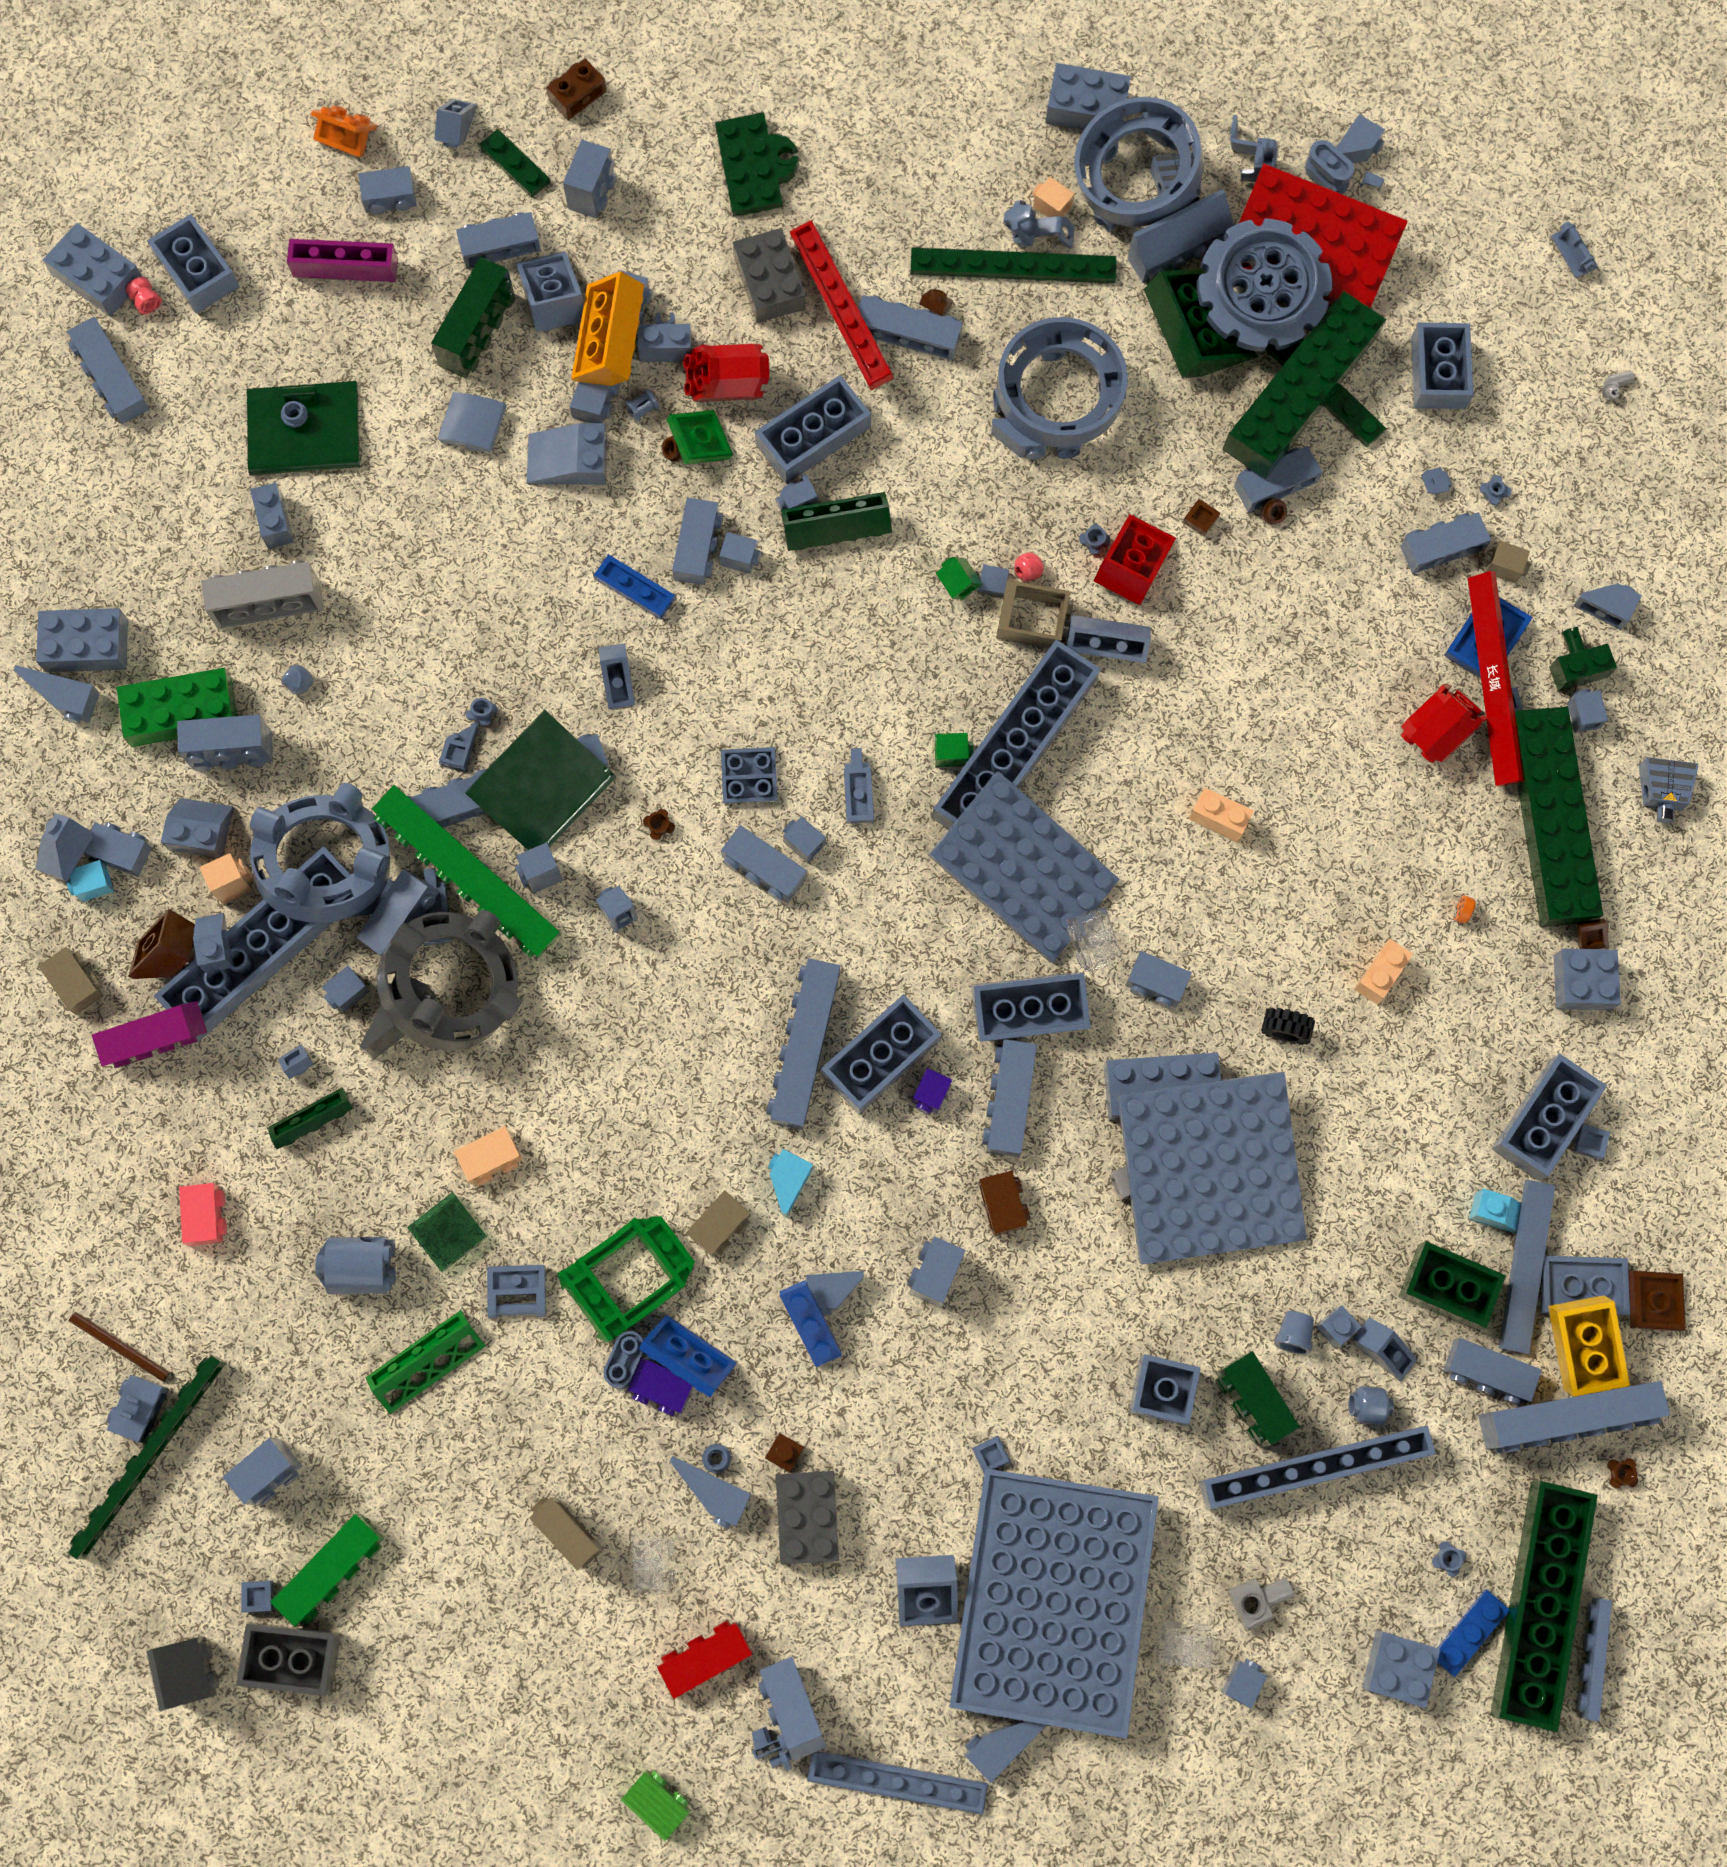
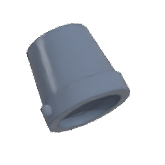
(1295, 1333)

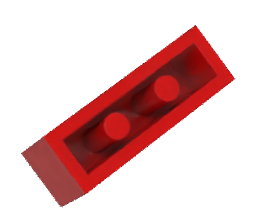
(704, 1658)

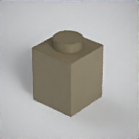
(1509, 562)

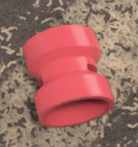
(145, 298)

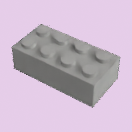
(262, 594)

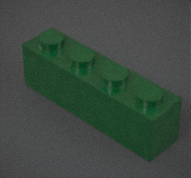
(836, 521)

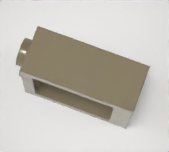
(1035, 593)
(565, 1532)

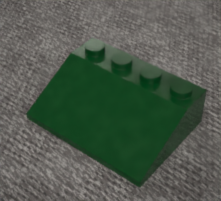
(1190, 337)

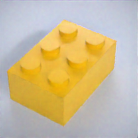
(1589, 1345)

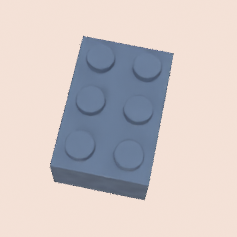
(1082, 94)
(193, 263)
(92, 269)
(1442, 365)
(82, 640)
(225, 742)

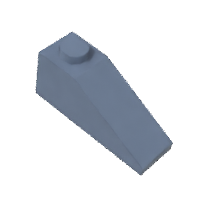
(69, 697)
(717, 1496)
(1000, 1747)

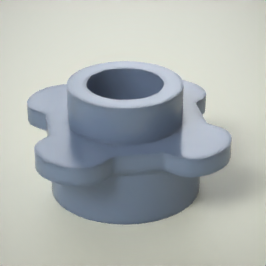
(1492, 496)
(1095, 531)
(478, 705)
(1456, 1555)

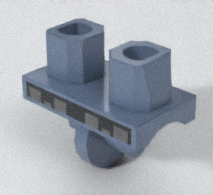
(764, 1747)

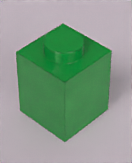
(958, 577)
(952, 749)

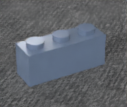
(498, 239)
(1292, 473)
(697, 541)
(1445, 542)
(1109, 638)
(763, 864)
(404, 902)
(1492, 1372)
(791, 1709)

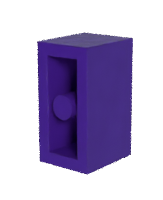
(660, 1386)

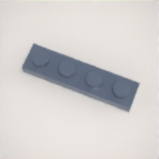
(1593, 1669)

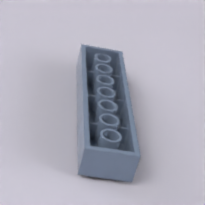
(1023, 729)
(259, 949)

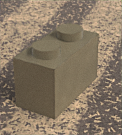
(71, 980)
(719, 1224)

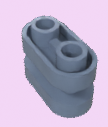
(1329, 166)
(623, 1360)

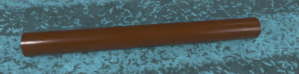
(119, 1346)

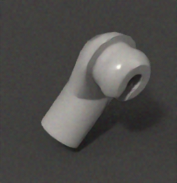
(1614, 382)

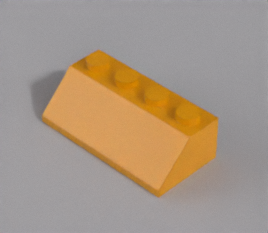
(608, 330)

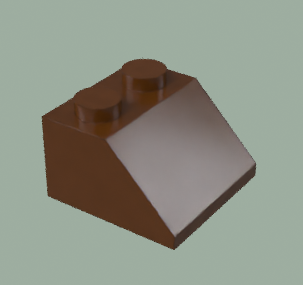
(163, 948)

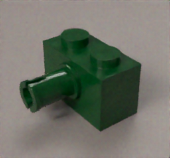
(1582, 664)

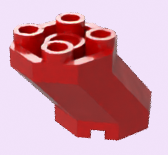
(726, 372)
(1442, 724)

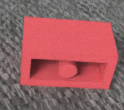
(202, 1214)

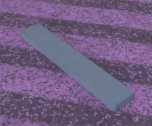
(1527, 1266)
(897, 1782)

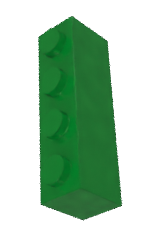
(327, 1570)

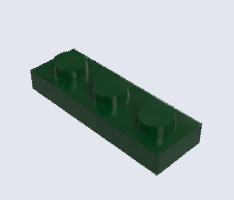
(514, 163)
(309, 1118)

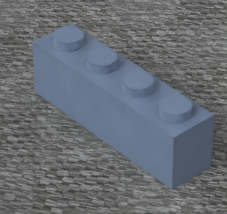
(911, 327)
(108, 371)
(1011, 1098)

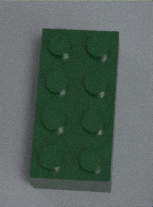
(473, 318)

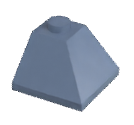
(62, 846)

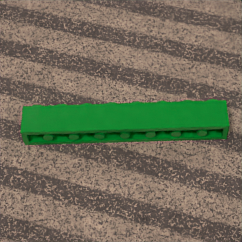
(465, 870)

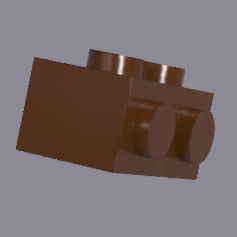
(576, 89)

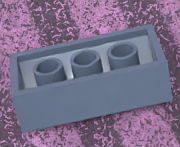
(1180, 236)
(1030, 1006)

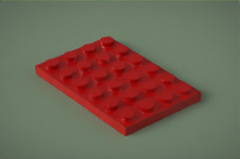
(1351, 234)

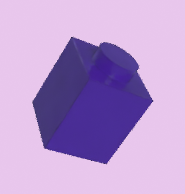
(931, 1092)

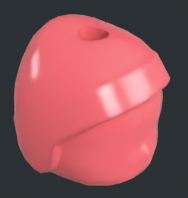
(1028, 567)

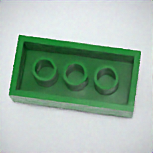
(153, 707)

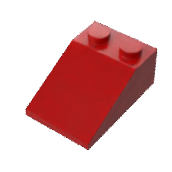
(1134, 559)

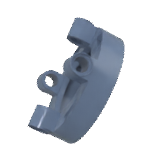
(1100, 145)
(1051, 340)
(291, 890)

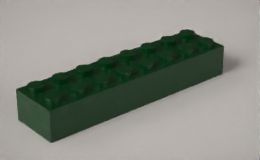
(1304, 385)
(1556, 819)
(1544, 1606)

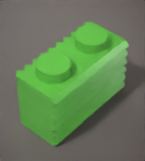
(656, 1804)

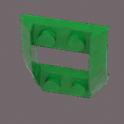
(594, 1299)

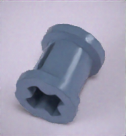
(642, 405)

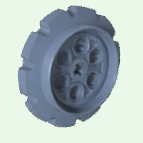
(1232, 311)

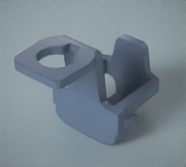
(1264, 149)
(1024, 226)

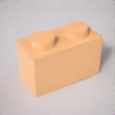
(1221, 814)
(227, 878)
(1383, 971)
(488, 1156)

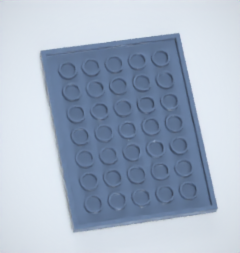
(1055, 1603)

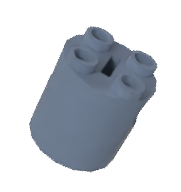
(356, 1265)

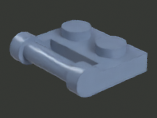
(516, 1281)

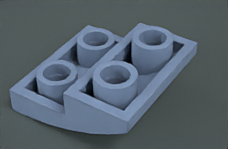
(472, 422)
(749, 775)

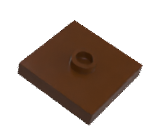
(1656, 1301)

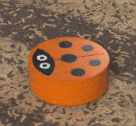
(1464, 909)

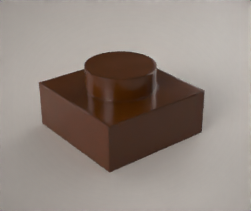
(936, 301)
(1201, 517)
(1593, 934)
(784, 1452)

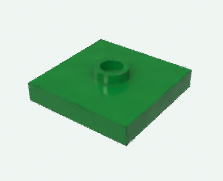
(699, 437)

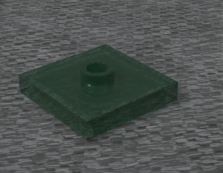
(447, 1232)

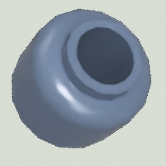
(1370, 1405)

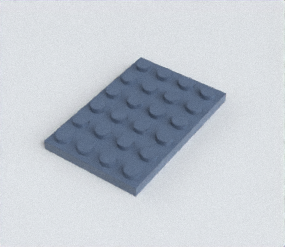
(1022, 866)

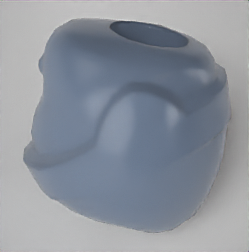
(297, 679)

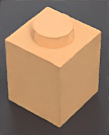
(1052, 198)

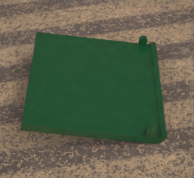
(322, 443)
(540, 783)

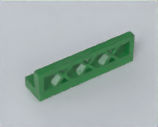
(417, 1357)

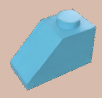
(788, 1178)
(1496, 1210)

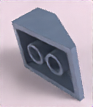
(551, 291)
(568, 455)

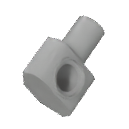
(1265, 1597)

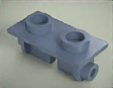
(1574, 250)

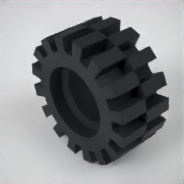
(1288, 1026)

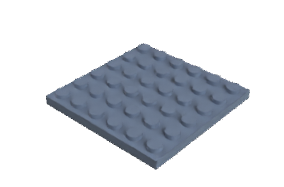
(1211, 1167)

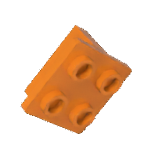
(342, 130)

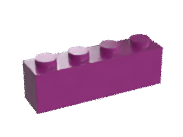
(342, 260)
(148, 1034)

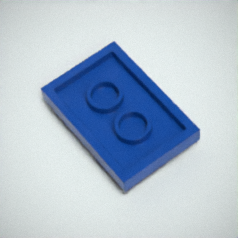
(1464, 648)
(687, 1356)

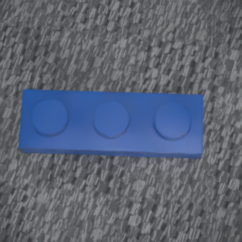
(634, 586)
(810, 1323)
(1470, 1632)

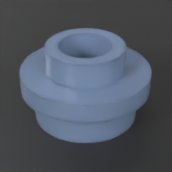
(294, 408)
(707, 1454)

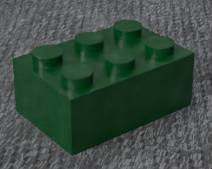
(1452, 1286)
(1256, 1400)

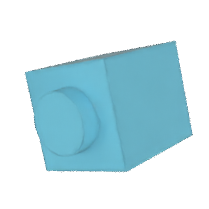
(90, 881)

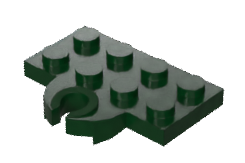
(754, 163)

